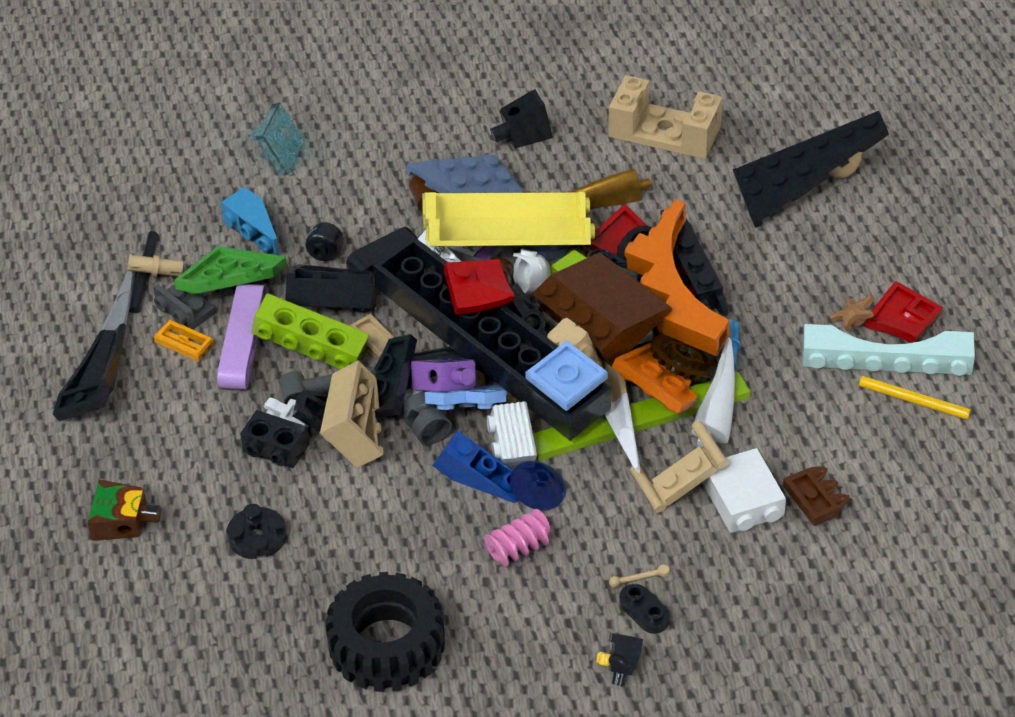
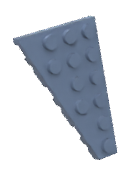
(475, 175)

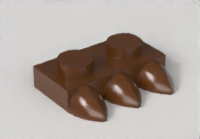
(815, 495)

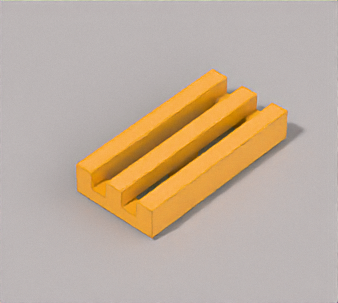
(181, 343)

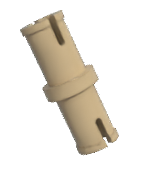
(155, 265)

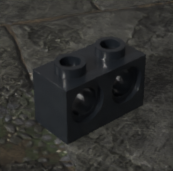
(274, 439)

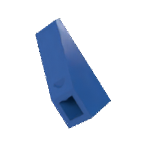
(474, 467)

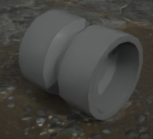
(425, 420)

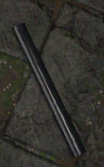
(142, 277)

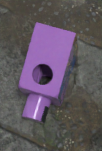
(452, 374)

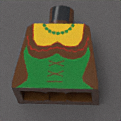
(119, 511)

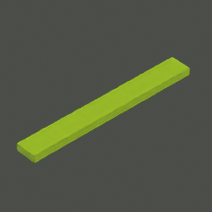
(644, 416)

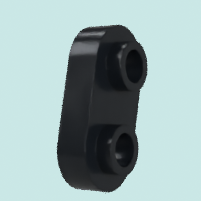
(642, 607)

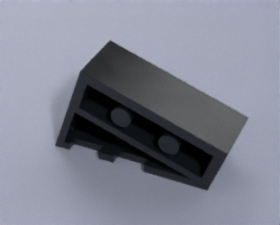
(331, 287)

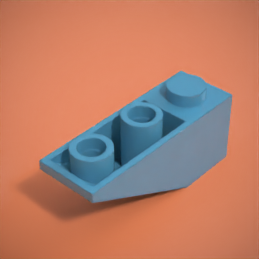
(249, 216)

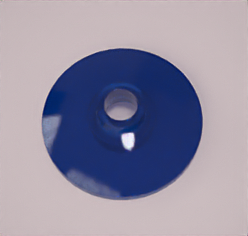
(537, 485)

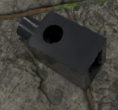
(523, 121)

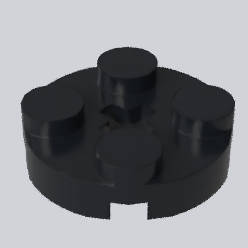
(254, 518)

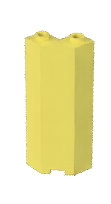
(506, 219)

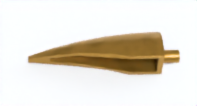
(615, 189)

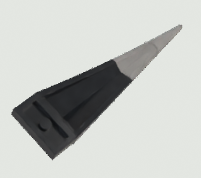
(97, 372)

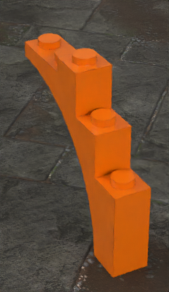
(653, 258)

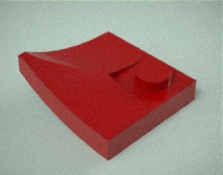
(614, 229)
(477, 285)
(903, 313)

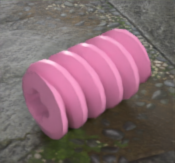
(518, 536)

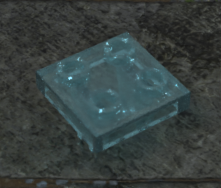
(278, 139)

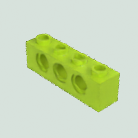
(308, 332)

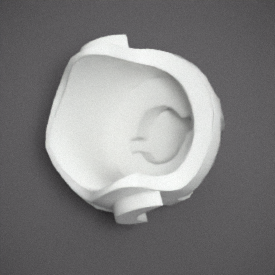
(530, 271)

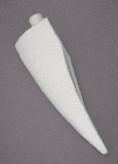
(718, 404)

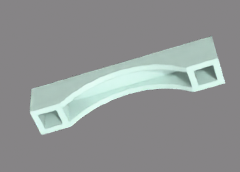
(831, 348)

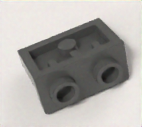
(183, 307)

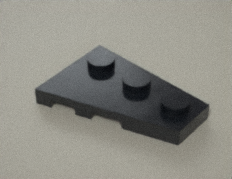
(393, 374)

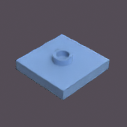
(566, 375)

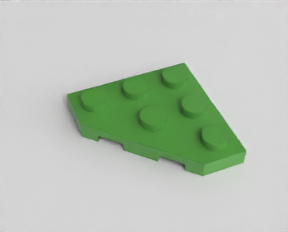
(228, 268)

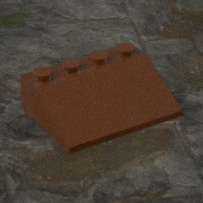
(603, 303)

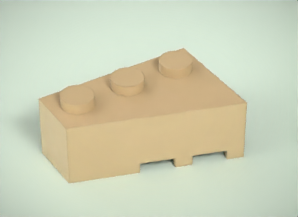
(350, 414)

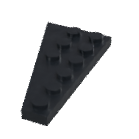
(801, 167)

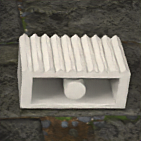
(512, 433)

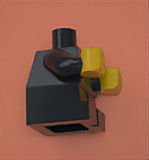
(622, 657)

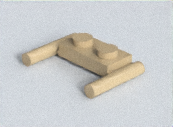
(683, 474)

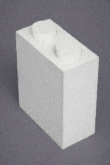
(746, 492)

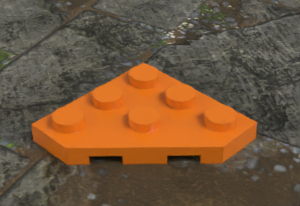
(655, 380)

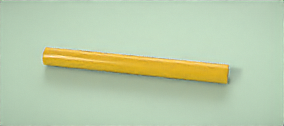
(914, 397)

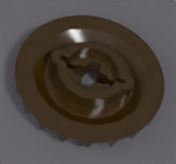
(683, 358)

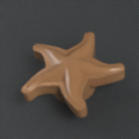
(854, 312)

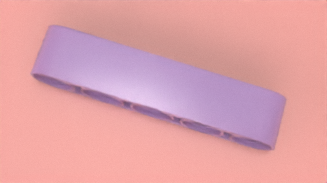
(239, 343)

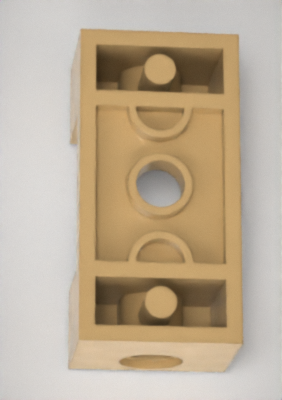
(640, 122)

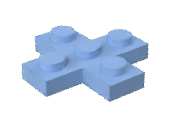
(484, 396)

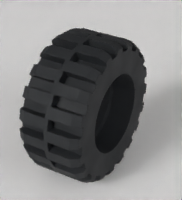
(393, 661)

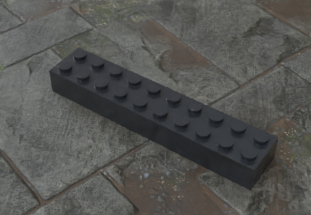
(493, 338)

